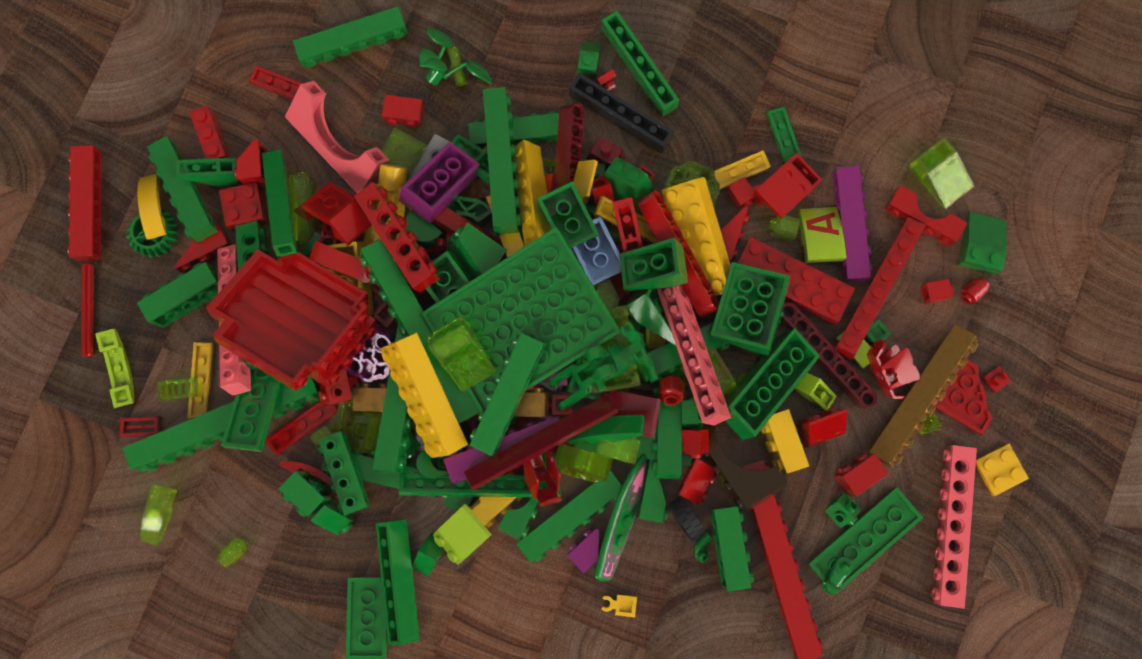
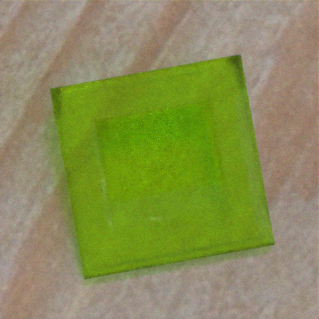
(931, 424)

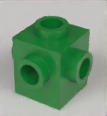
(843, 510)

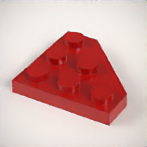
(967, 400)

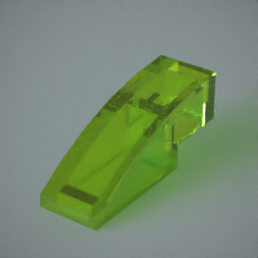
(157, 514)

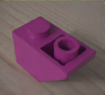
(586, 552)

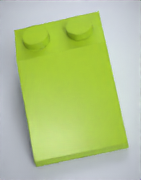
(461, 535)

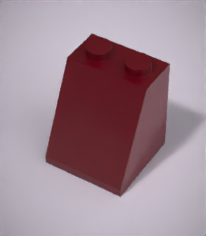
(637, 402)

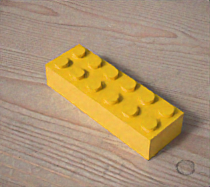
(697, 220)
(424, 396)

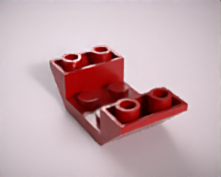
(337, 210)

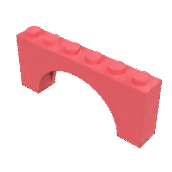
(308, 118)

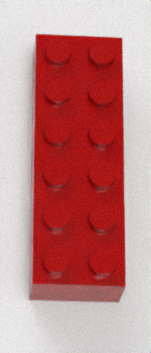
(807, 288)

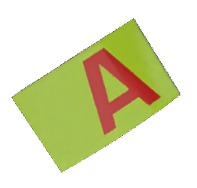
(822, 235)

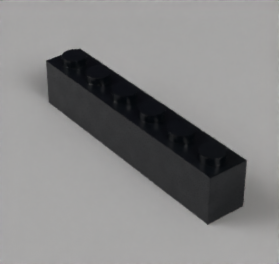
(620, 113)

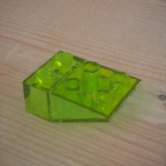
(942, 173)
(461, 354)

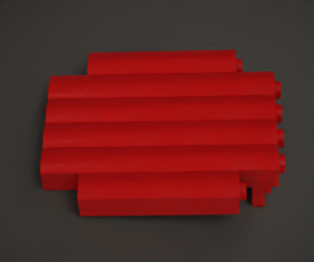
(292, 319)

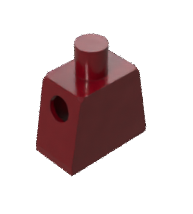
(605, 152)

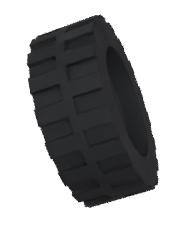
(686, 518)

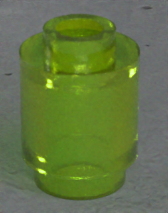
(232, 552)

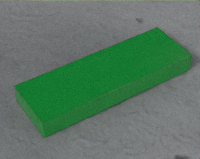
(783, 133)

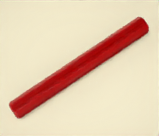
(87, 310)

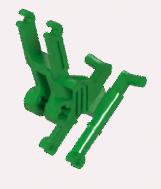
(604, 364)

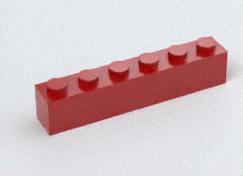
(84, 203)

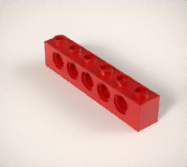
(368, 201)

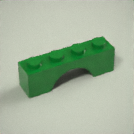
(515, 521)

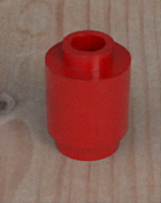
(974, 290)

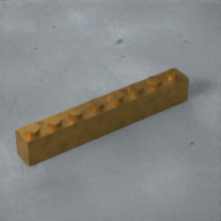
(924, 396)

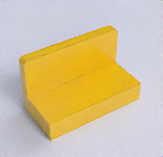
(584, 178)

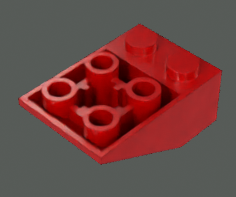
(788, 185)
(823, 426)

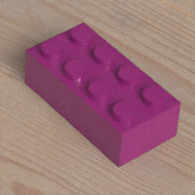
(439, 182)

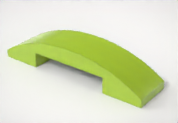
(117, 366)

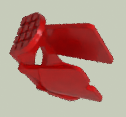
(892, 366)
(535, 471)

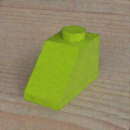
(815, 391)

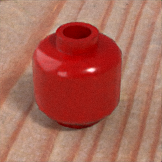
(671, 390)

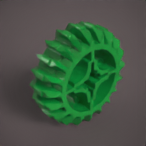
(137, 237)

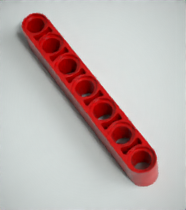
(665, 228)

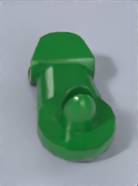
(839, 572)

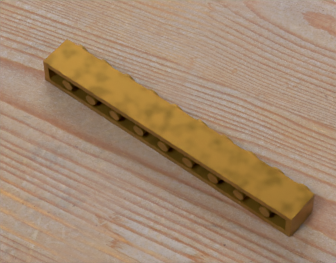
(372, 399)

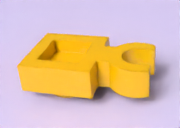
(624, 605)

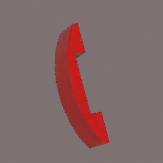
(340, 262)
(314, 470)

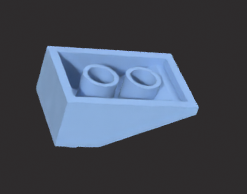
(598, 255)

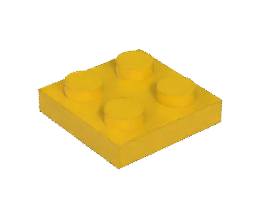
(1001, 469)

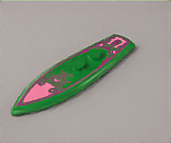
(621, 520)

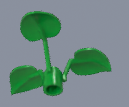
(438, 68)

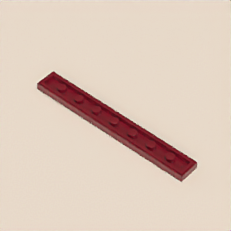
(540, 442)

